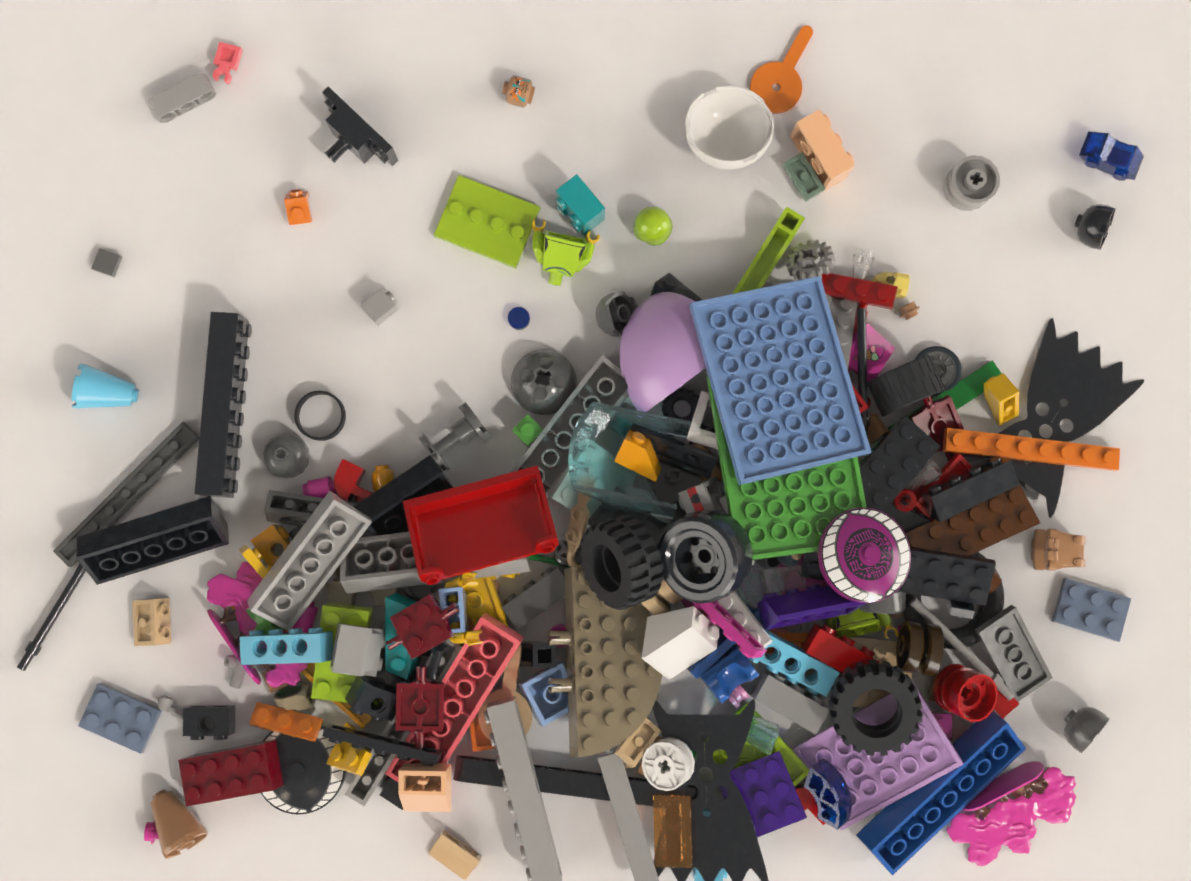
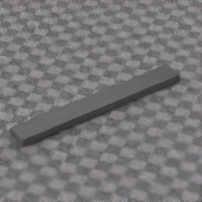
(130, 489)

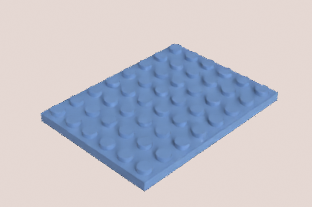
(779, 379)

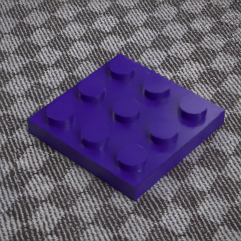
(768, 793)

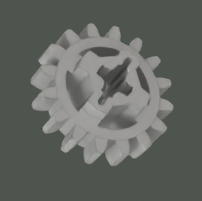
(810, 260)

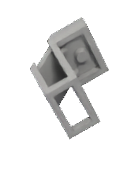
(357, 650)

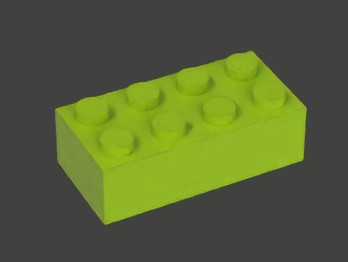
(326, 683)

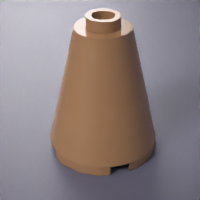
(175, 824)

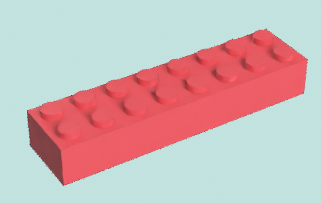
(467, 687)

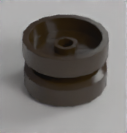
(919, 648)

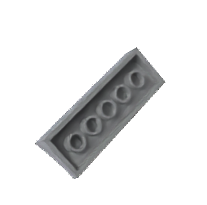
(308, 561)

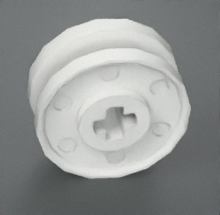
(668, 774)

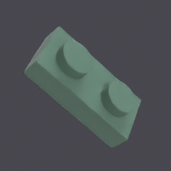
(803, 177)

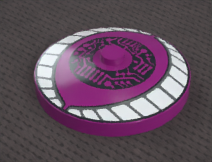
(864, 555)

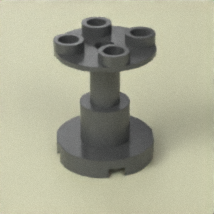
(463, 432)

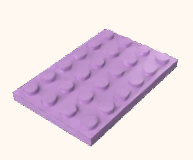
(884, 779)

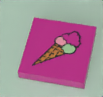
(878, 353)

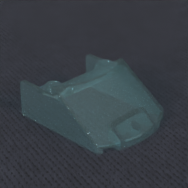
(595, 447)

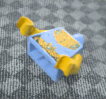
(459, 621)

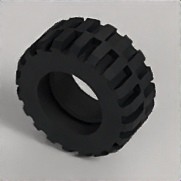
(621, 562)
(875, 737)

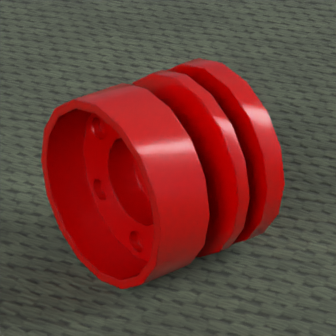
(965, 692)

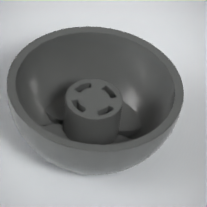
(551, 390)

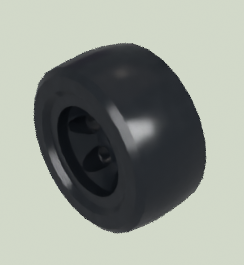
(728, 548)

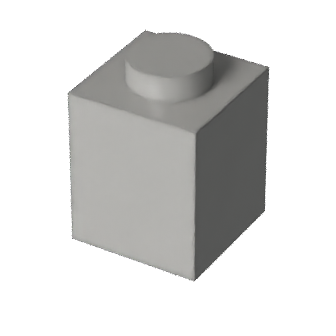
(380, 306)

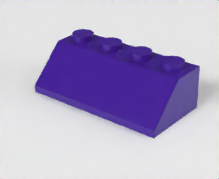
(803, 606)

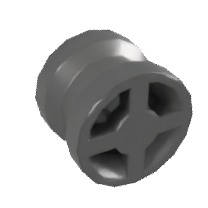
(559, 551)

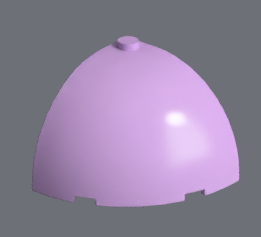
(659, 349)

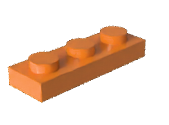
(286, 721)

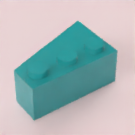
(398, 660)

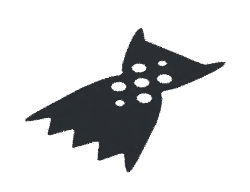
(1091, 399)
(728, 834)

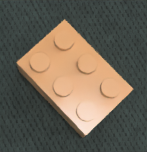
(822, 148)

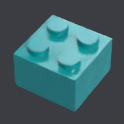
(580, 205)

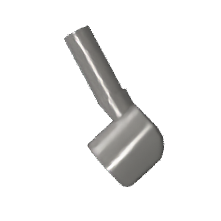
(165, 705)

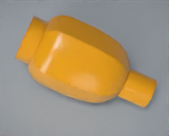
(381, 476)

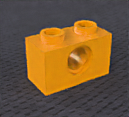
(268, 539)

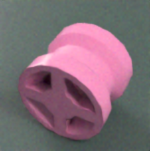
(738, 696)

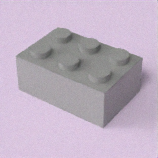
(790, 701)

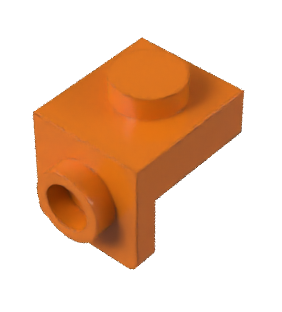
(297, 207)

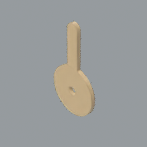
(508, 690)

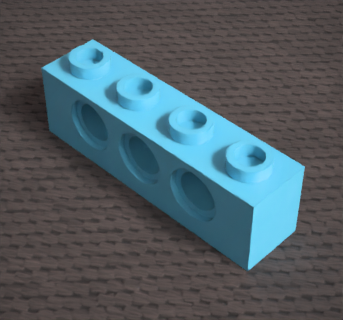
(318, 649)
(818, 682)

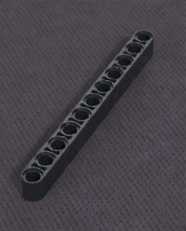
(558, 780)

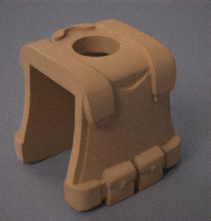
(1057, 550)

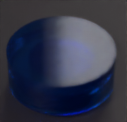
(518, 318)

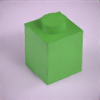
(527, 430)

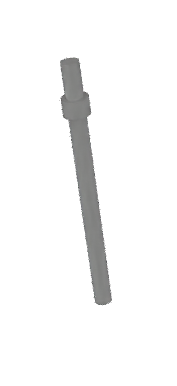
(962, 649)

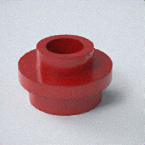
(912, 500)

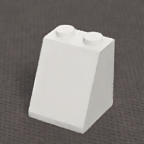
(678, 640)

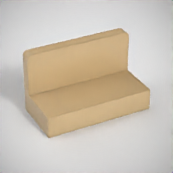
(635, 746)
(454, 855)

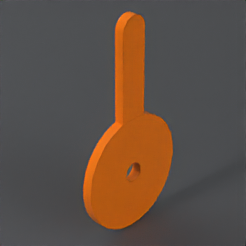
(783, 75)

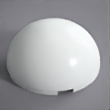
(729, 127)

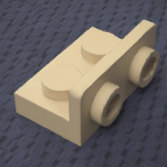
(151, 622)

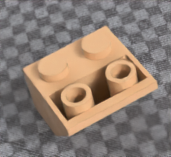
(425, 787)

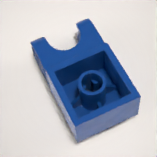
(728, 673)

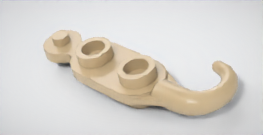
(577, 527)

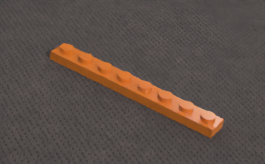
(1031, 449)

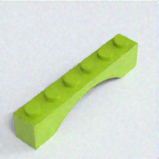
(771, 251)

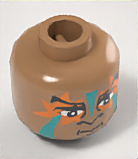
(518, 91)

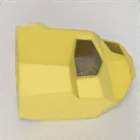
(895, 279)

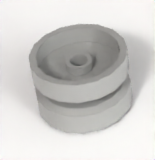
(971, 183)

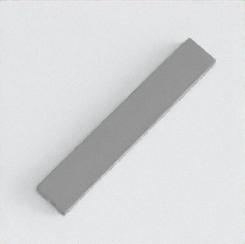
(627, 818)

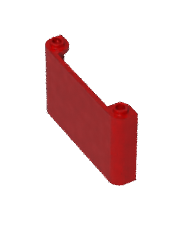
(480, 525)

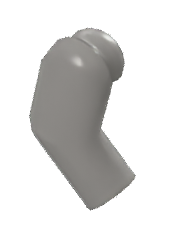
(237, 670)

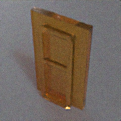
(672, 831)

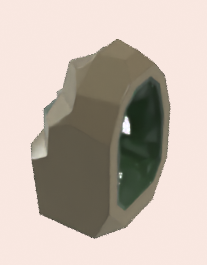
(295, 697)

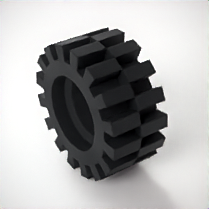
(680, 394)

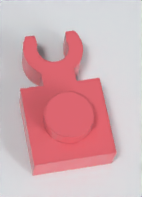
(227, 59)

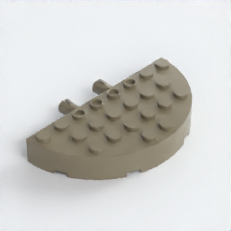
(606, 676)

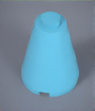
(101, 389)

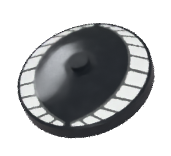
(305, 775)

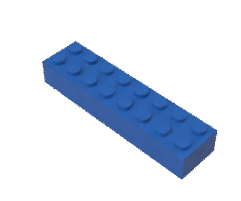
(917, 817)

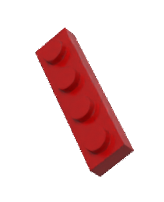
(859, 290)

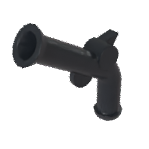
(436, 658)

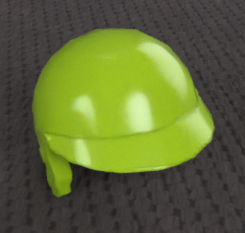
(652, 225)

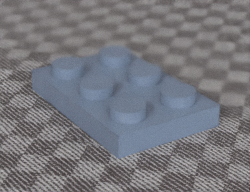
(1091, 609)
(120, 718)

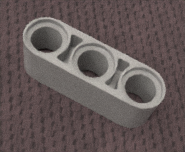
(182, 97)

